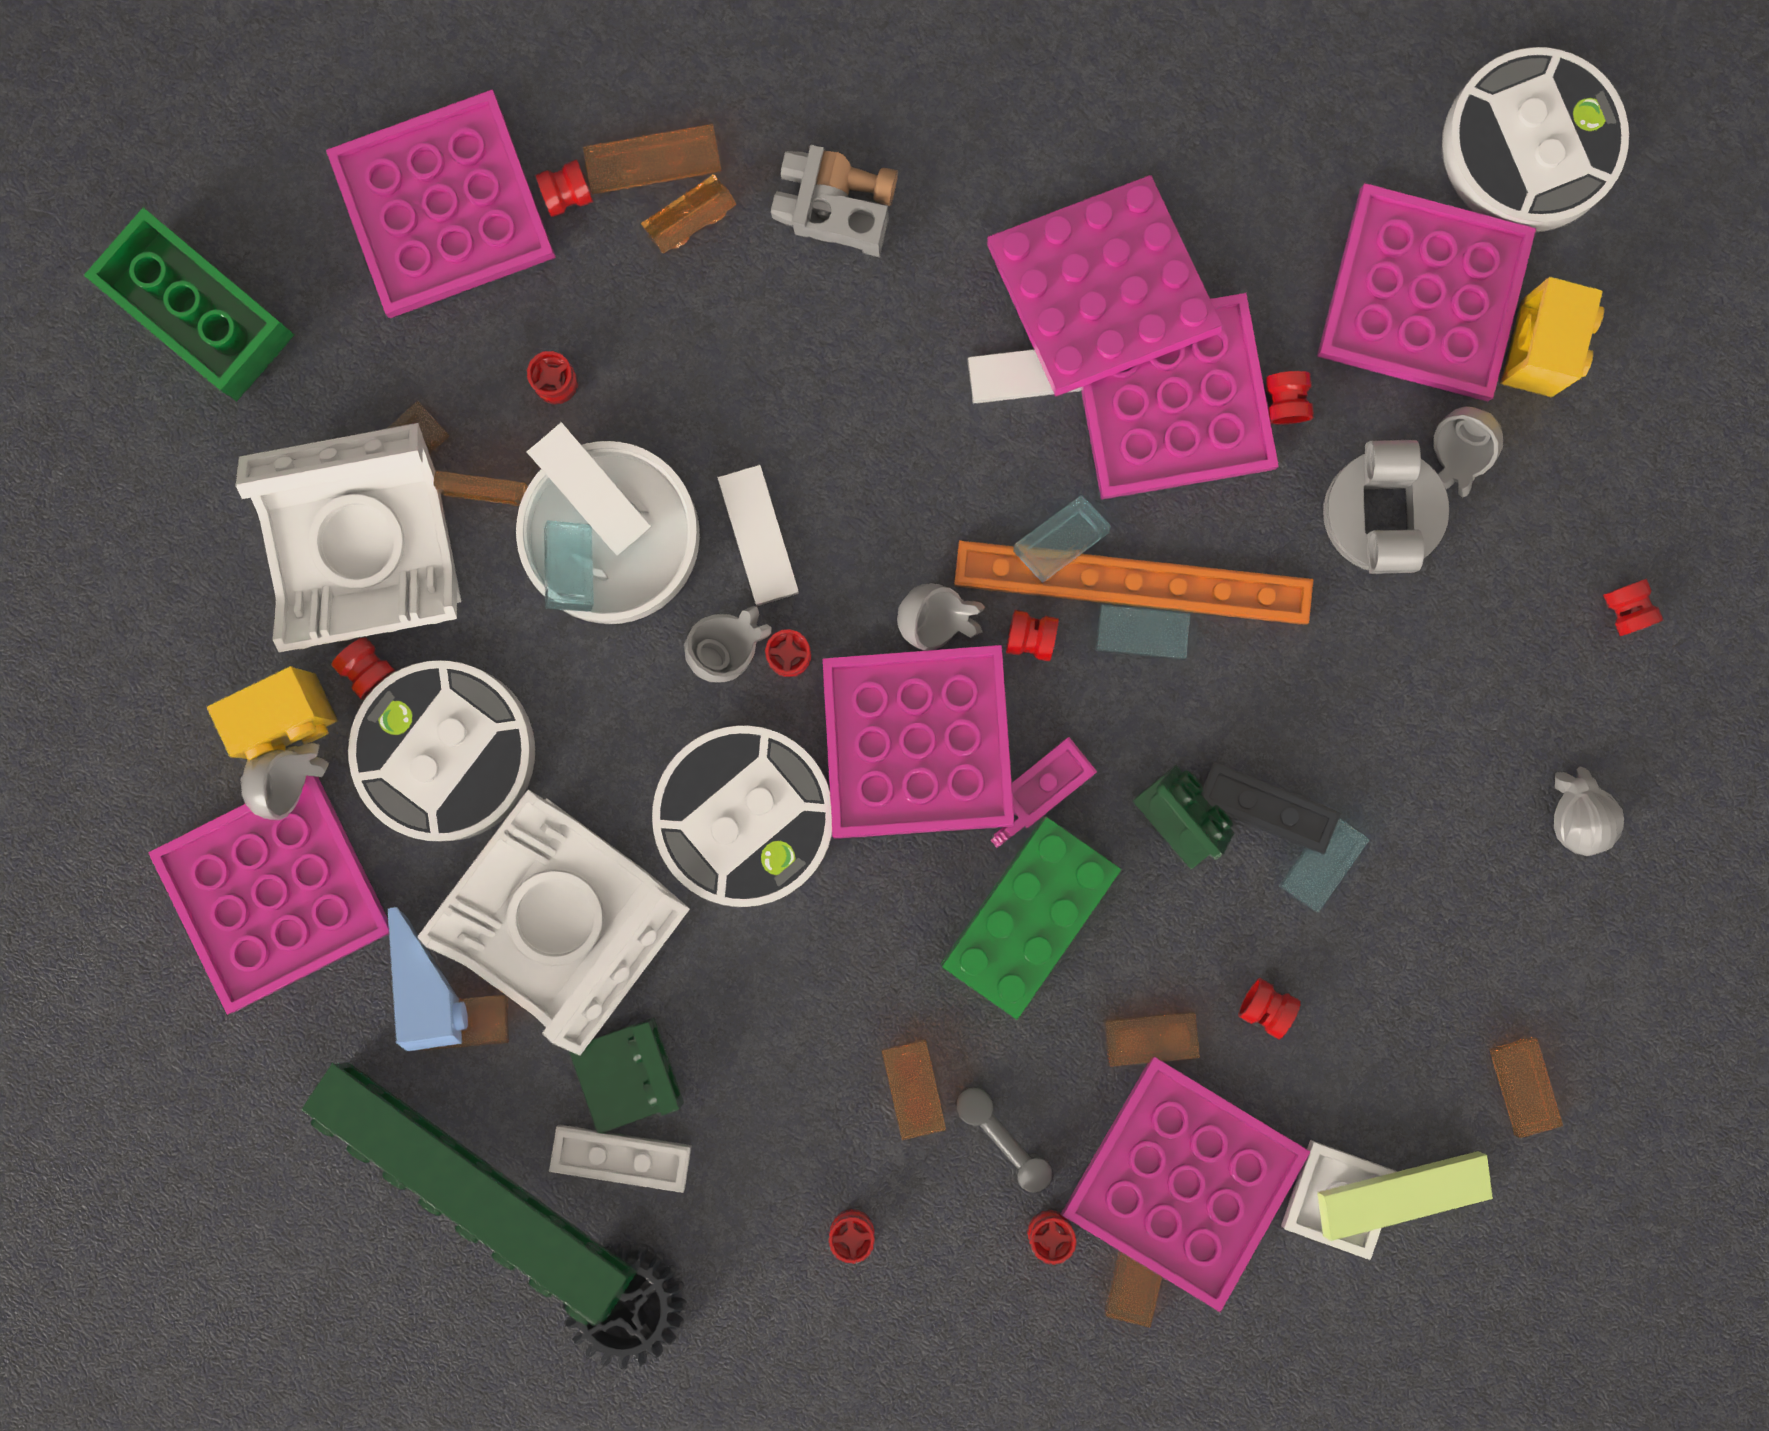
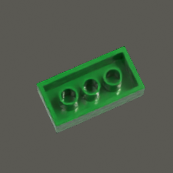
(189, 305)
(1030, 917)

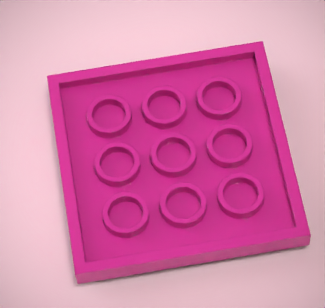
(440, 204)
(1104, 285)
(1426, 292)
(1184, 413)
(918, 742)
(270, 896)
(1185, 1183)

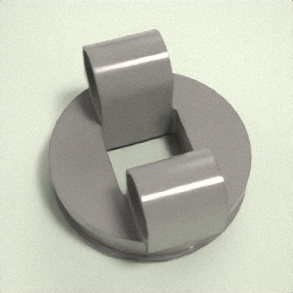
(1387, 466)

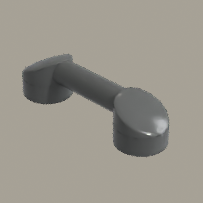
(976, 1109)

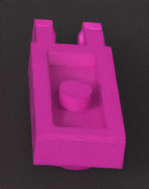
(1046, 786)

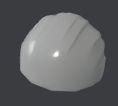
(1467, 446)
(934, 615)
(724, 645)
(276, 779)
(1586, 815)

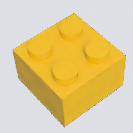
(1553, 337)
(273, 714)

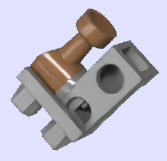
(823, 201)

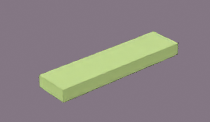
(1404, 1195)

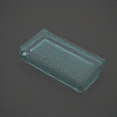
(1061, 538)
(568, 566)
(1143, 632)
(1318, 875)

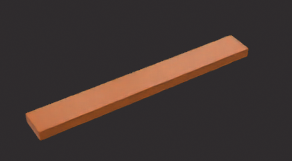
(1140, 584)

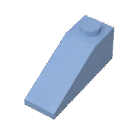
(424, 1001)

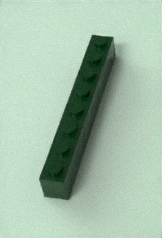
(468, 1192)

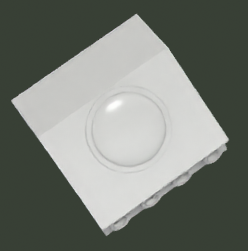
(352, 536)
(555, 920)

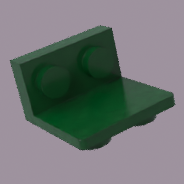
(1186, 817)
(627, 1076)

